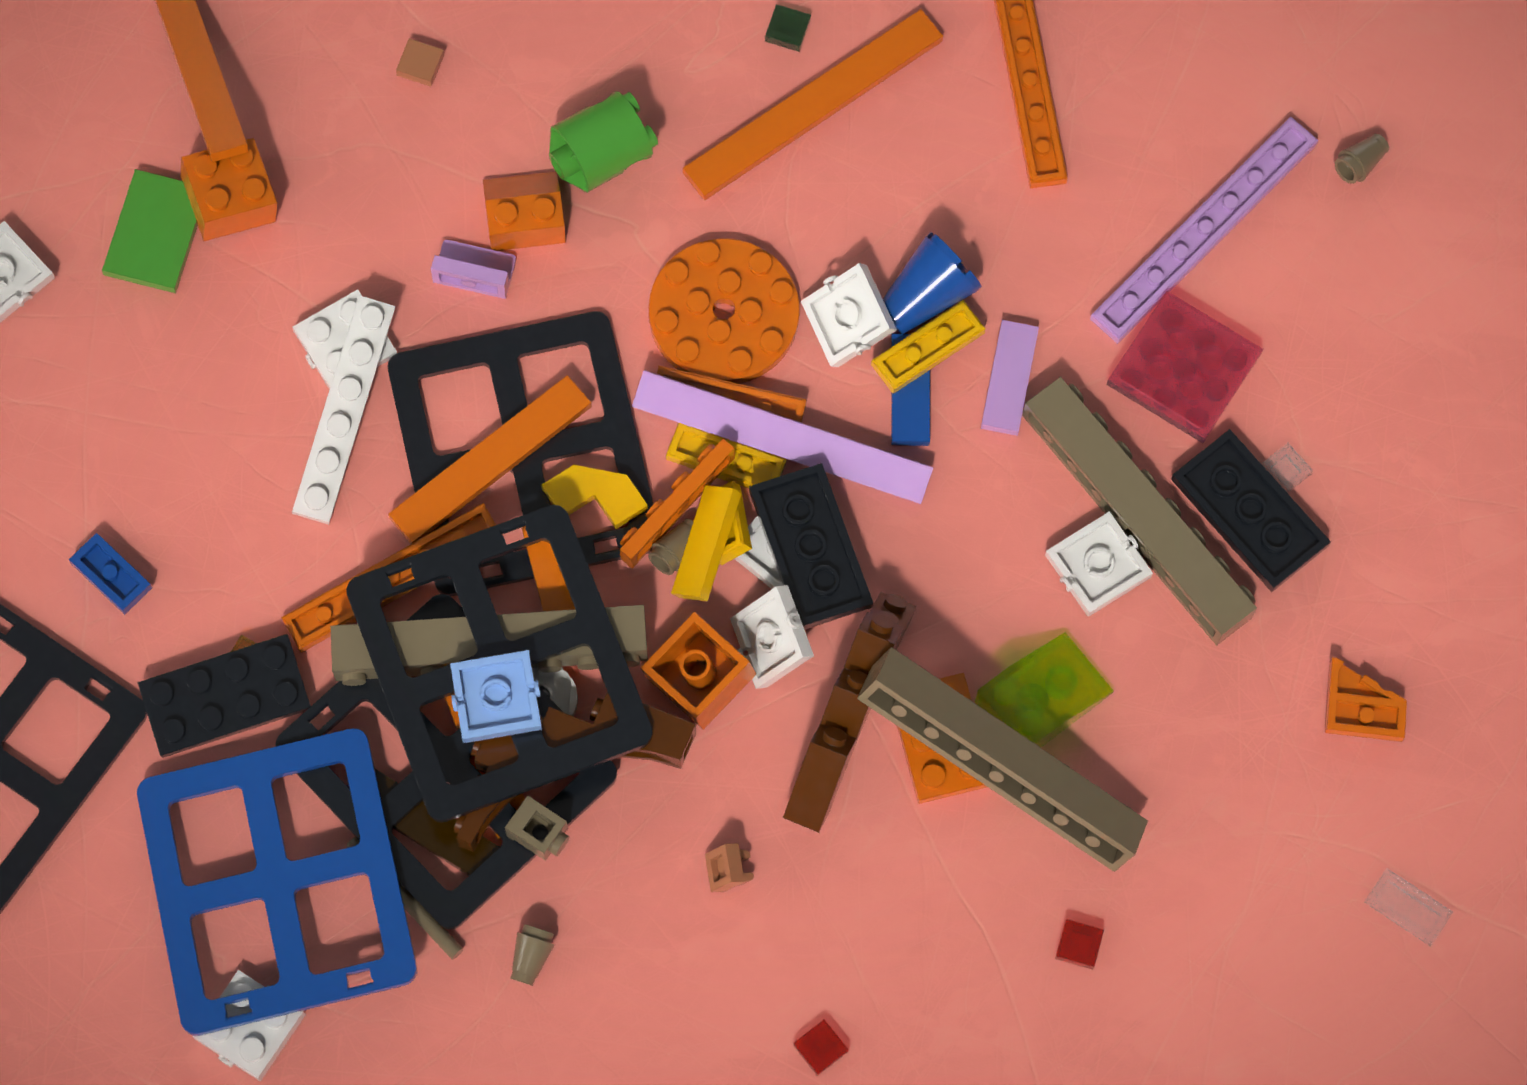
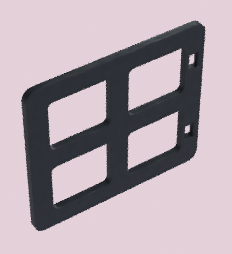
(501, 354)
(590, 627)
(56, 803)
(446, 907)

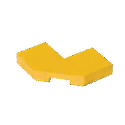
(611, 490)

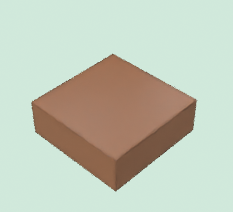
(420, 62)

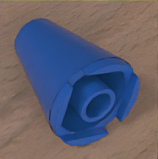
(928, 284)

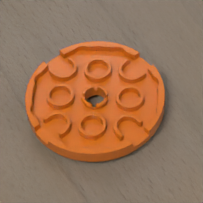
(731, 275)

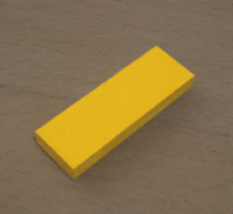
(928, 347)
(747, 469)
(706, 543)

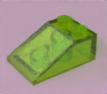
(1045, 691)

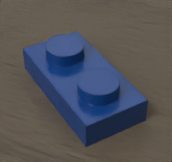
(110, 573)

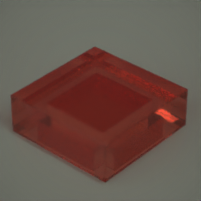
(1079, 944)
(820, 1047)

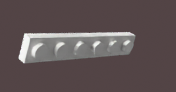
(343, 410)

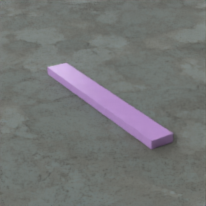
(1203, 230)
(782, 436)

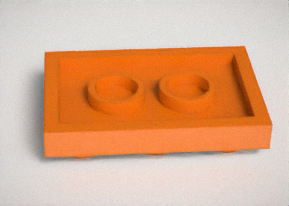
(929, 771)

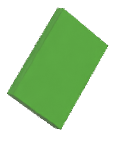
(152, 233)

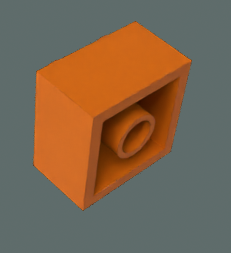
(228, 192)
(698, 670)

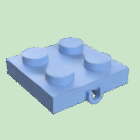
(495, 696)

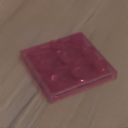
(1184, 367)

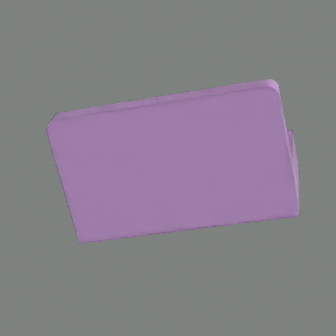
(473, 268)

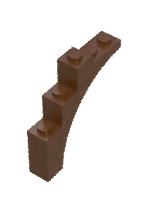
(845, 714)
(668, 746)

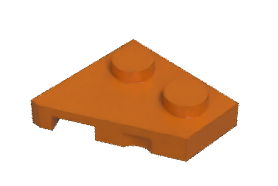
(1362, 707)

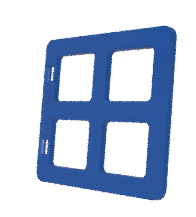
(275, 880)

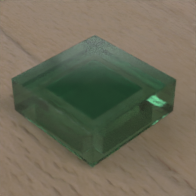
(787, 28)

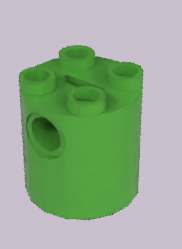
(600, 142)

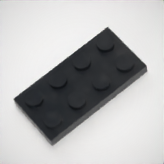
(1250, 510)
(811, 545)
(224, 695)

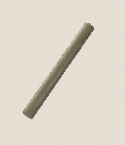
(425, 920)

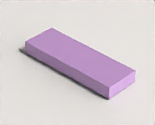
(1009, 377)

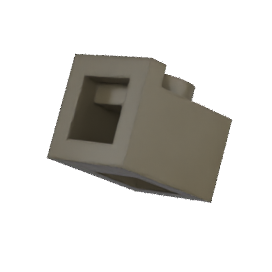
(532, 816)

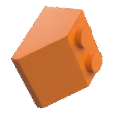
(524, 211)

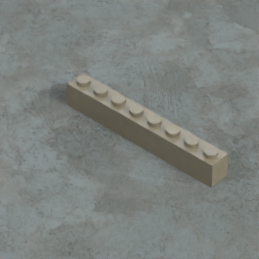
(1131, 496)
(442, 641)
(1002, 759)

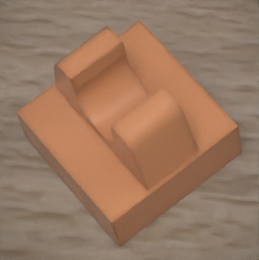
(725, 867)

